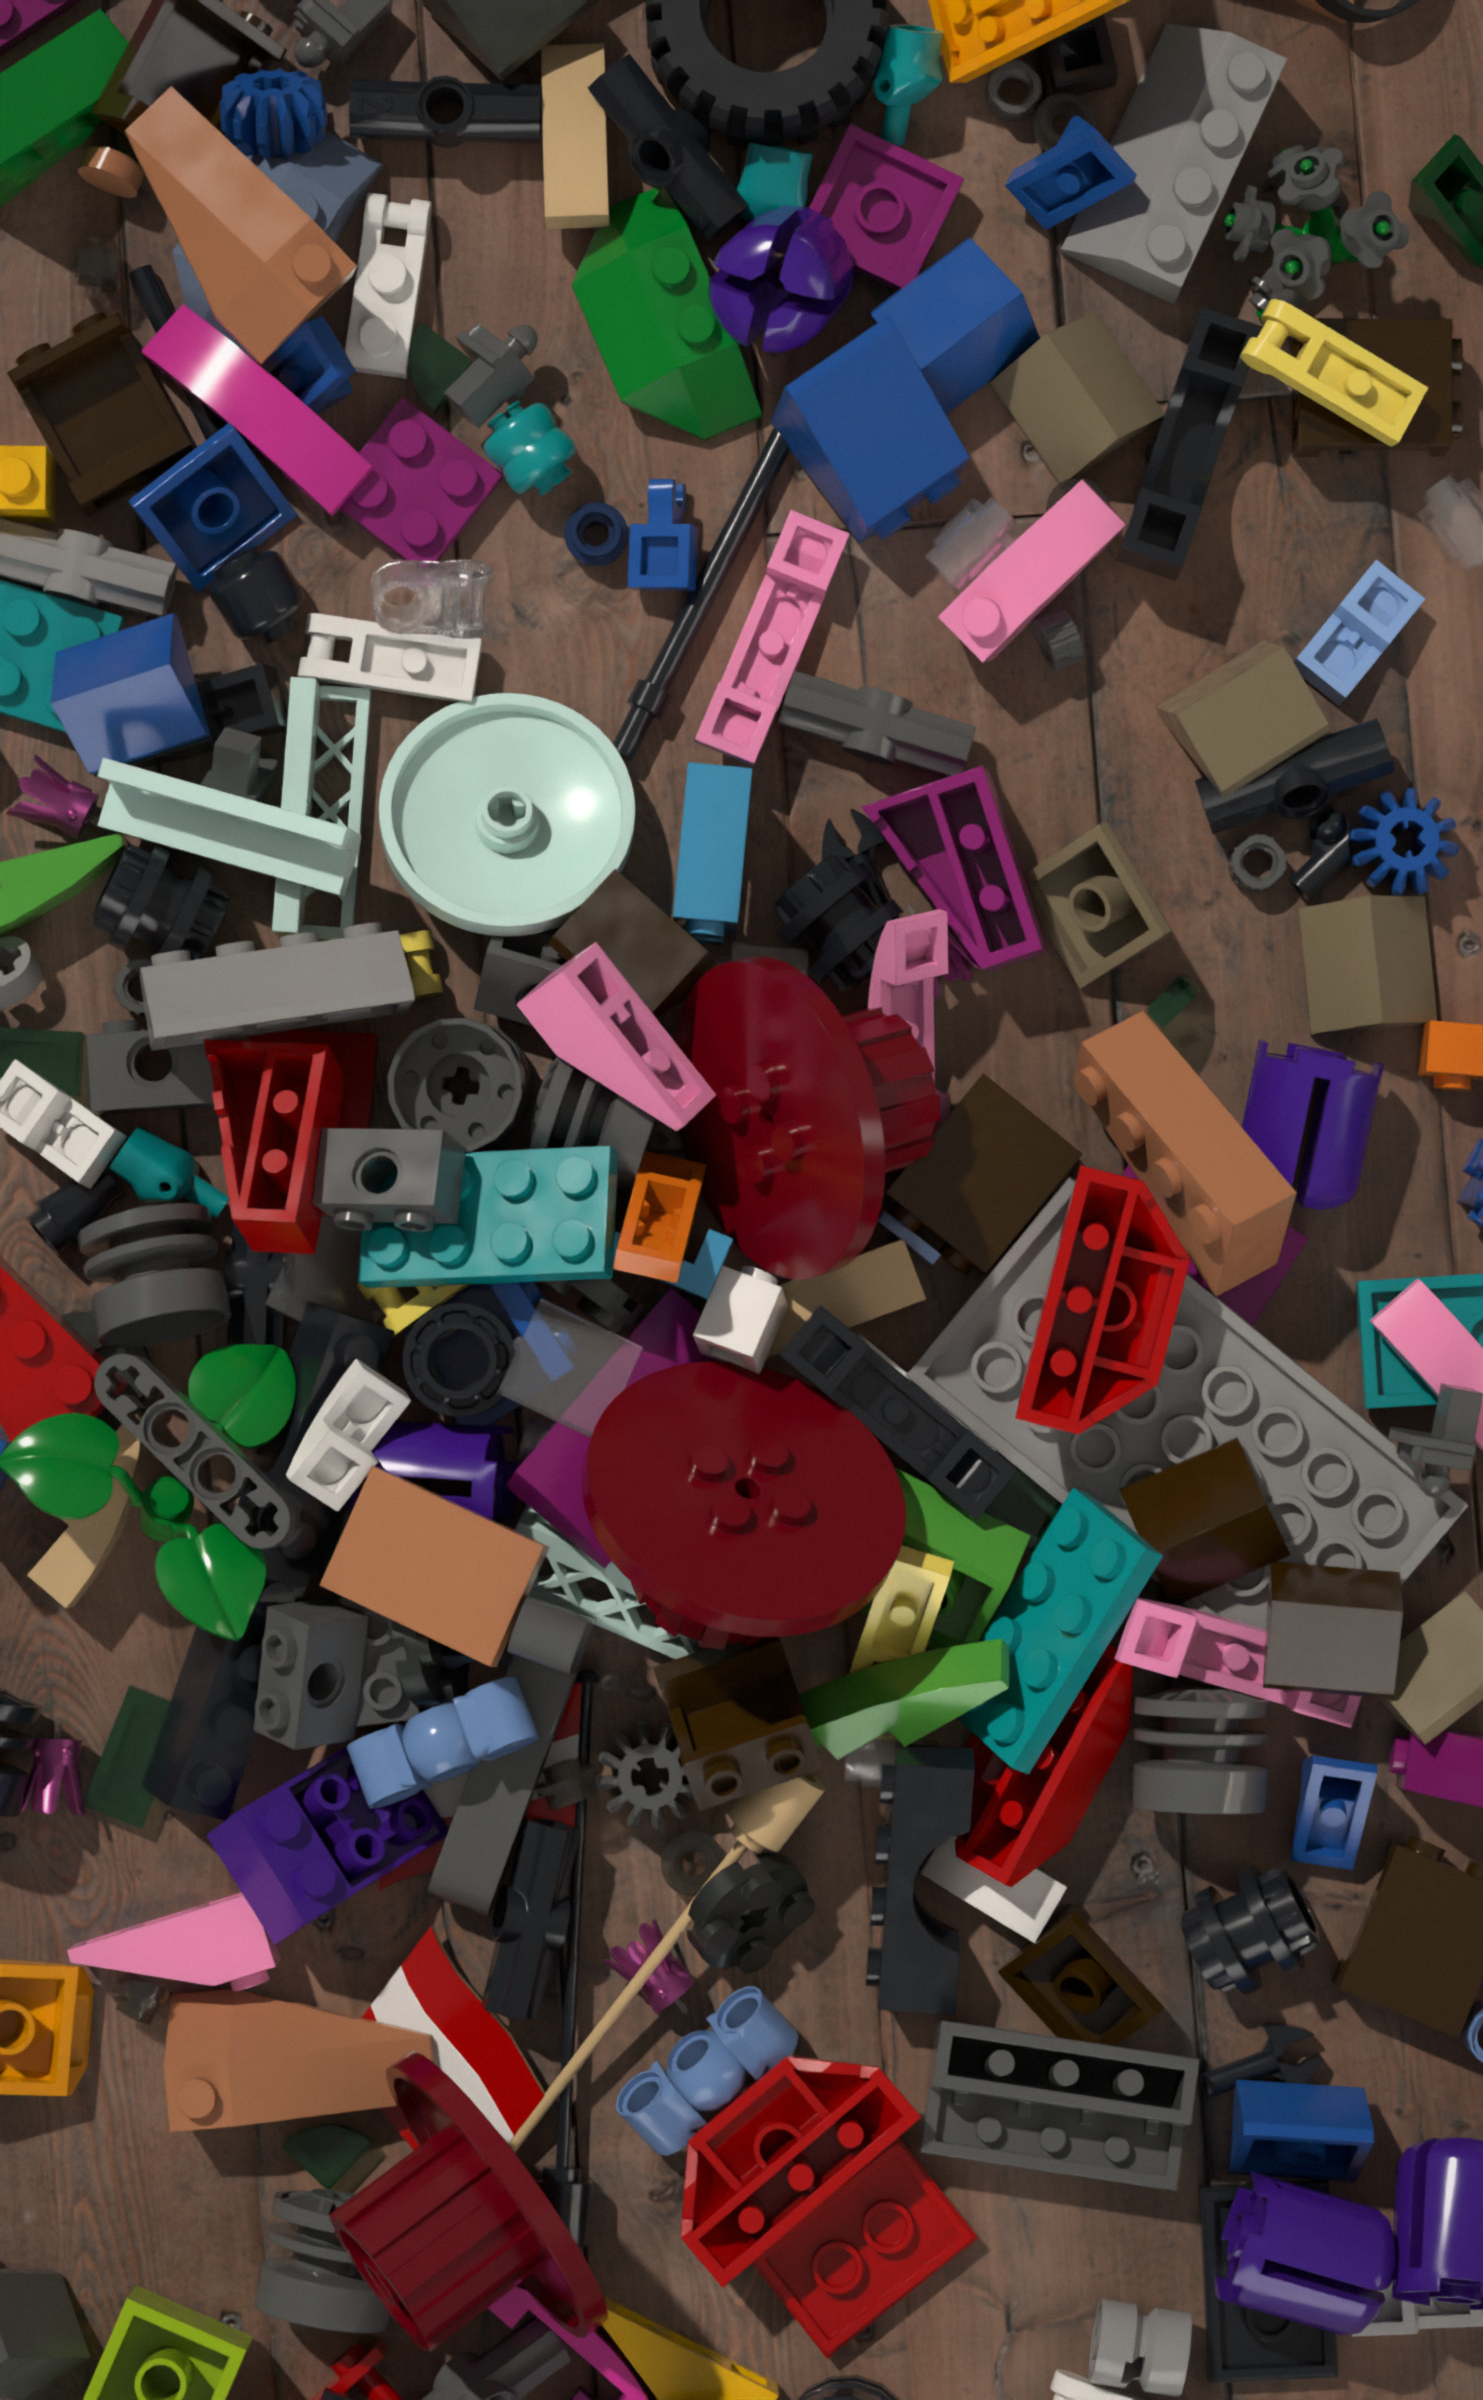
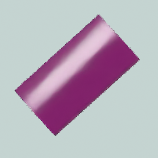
(553, 1471)

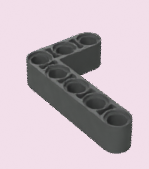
(546, 1659)

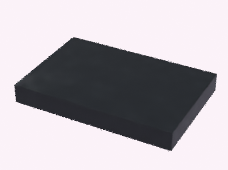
(1244, 2341)

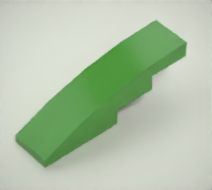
(51, 877)
(905, 1695)

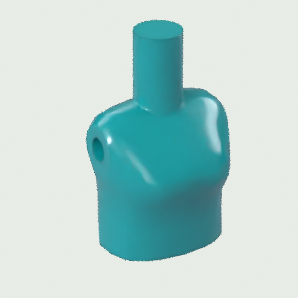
(906, 75)
(774, 178)
(164, 1172)

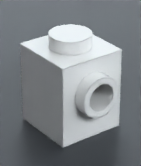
(741, 1317)

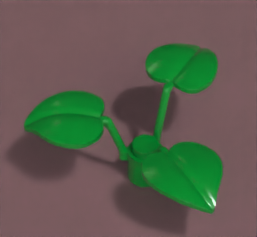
(209, 1575)

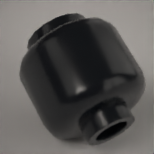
(257, 595)

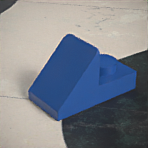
(1070, 175)
(313, 366)
(1331, 1811)

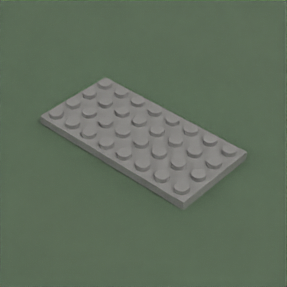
(1319, 1463)

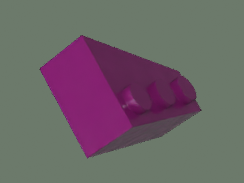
(967, 864)

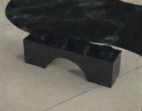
(1187, 445)
(929, 1804)

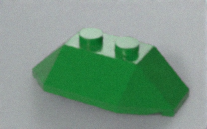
(655, 323)

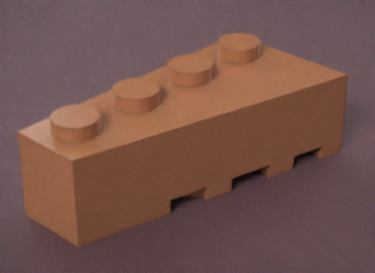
(1188, 1150)

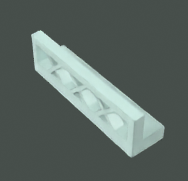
(299, 792)
(228, 828)
(626, 1623)

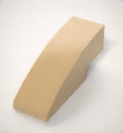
(574, 138)
(855, 1294)
(86, 1544)

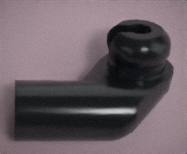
(1329, 852)

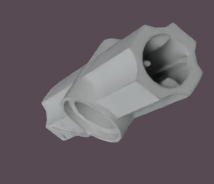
(86, 569)

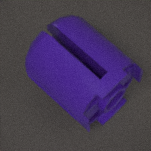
(814, 276)
(1337, 1124)
(452, 1454)
(1439, 2223)
(1307, 2256)

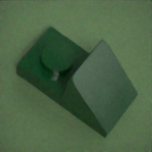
(1452, 194)

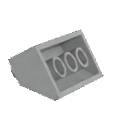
(1185, 145)
(275, 988)

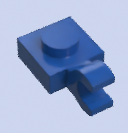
(663, 550)

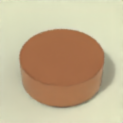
(111, 171)

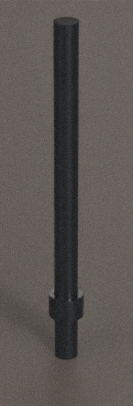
(650, 695)

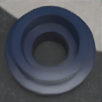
(596, 514)

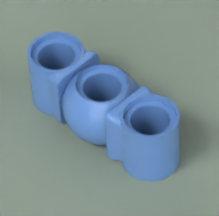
(443, 1742)
(706, 2070)

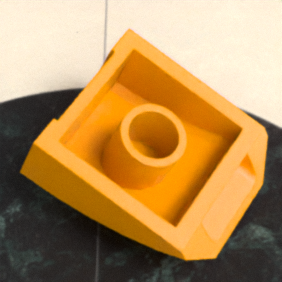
(43, 2027)

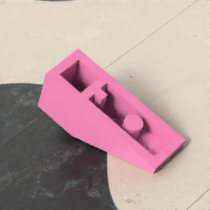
(1032, 572)
(611, 1035)
(196, 1945)

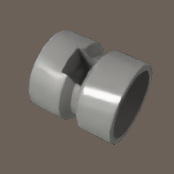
(1140, 2347)

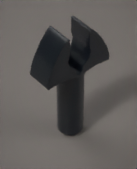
(870, 839)
(1264, 2062)

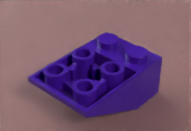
(319, 1844)

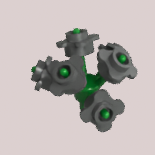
(1306, 254)

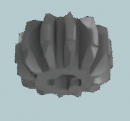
(637, 1791)

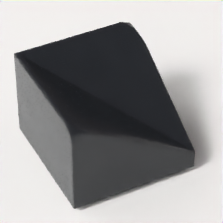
(1082, 59)

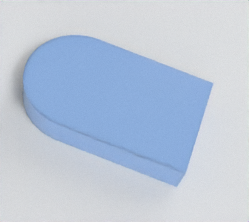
(912, 1241)

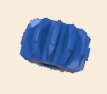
(273, 113)
(1425, 843)

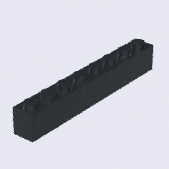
(214, 1700)

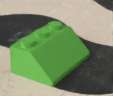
(983, 1556)

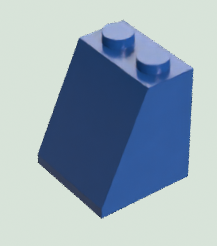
(871, 433)

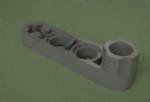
(201, 1444)

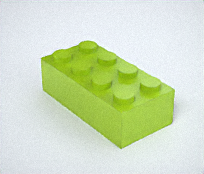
(167, 2353)

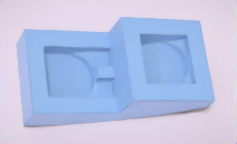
(1358, 632)

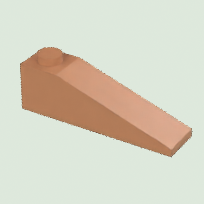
(243, 236)
(274, 2060)

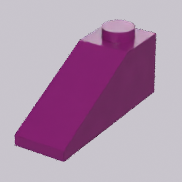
(1442, 1768)

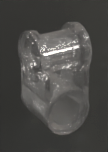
(437, 599)

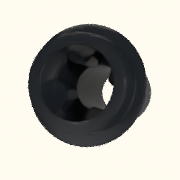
(70, 1209)

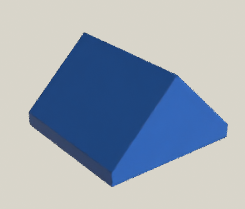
(961, 322)
(212, 506)
(128, 694)
(1299, 2130)

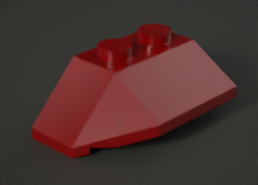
(1103, 1305)
(1032, 1816)
(783, 2155)

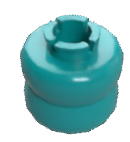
(529, 448)

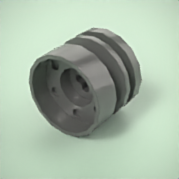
(440, 1052)
(589, 1114)
(153, 1275)
(1200, 1753)
(320, 2280)

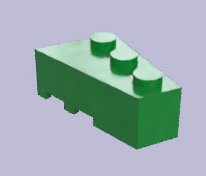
(51, 100)

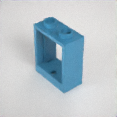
(712, 851)

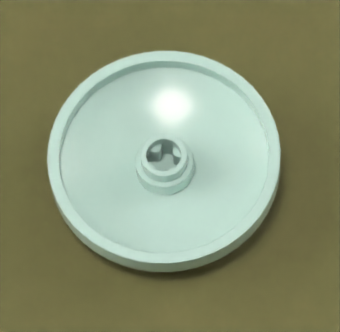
(505, 813)

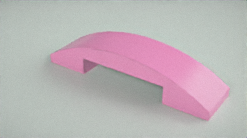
(772, 638)
(902, 978)
(1432, 1342)
(1217, 1652)

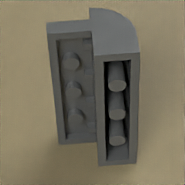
(1058, 2105)

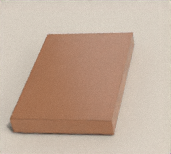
(434, 1566)

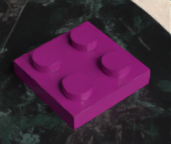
(885, 205)
(421, 486)

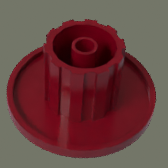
(800, 1113)
(741, 1502)
(460, 2222)

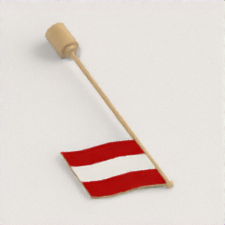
(476, 2046)

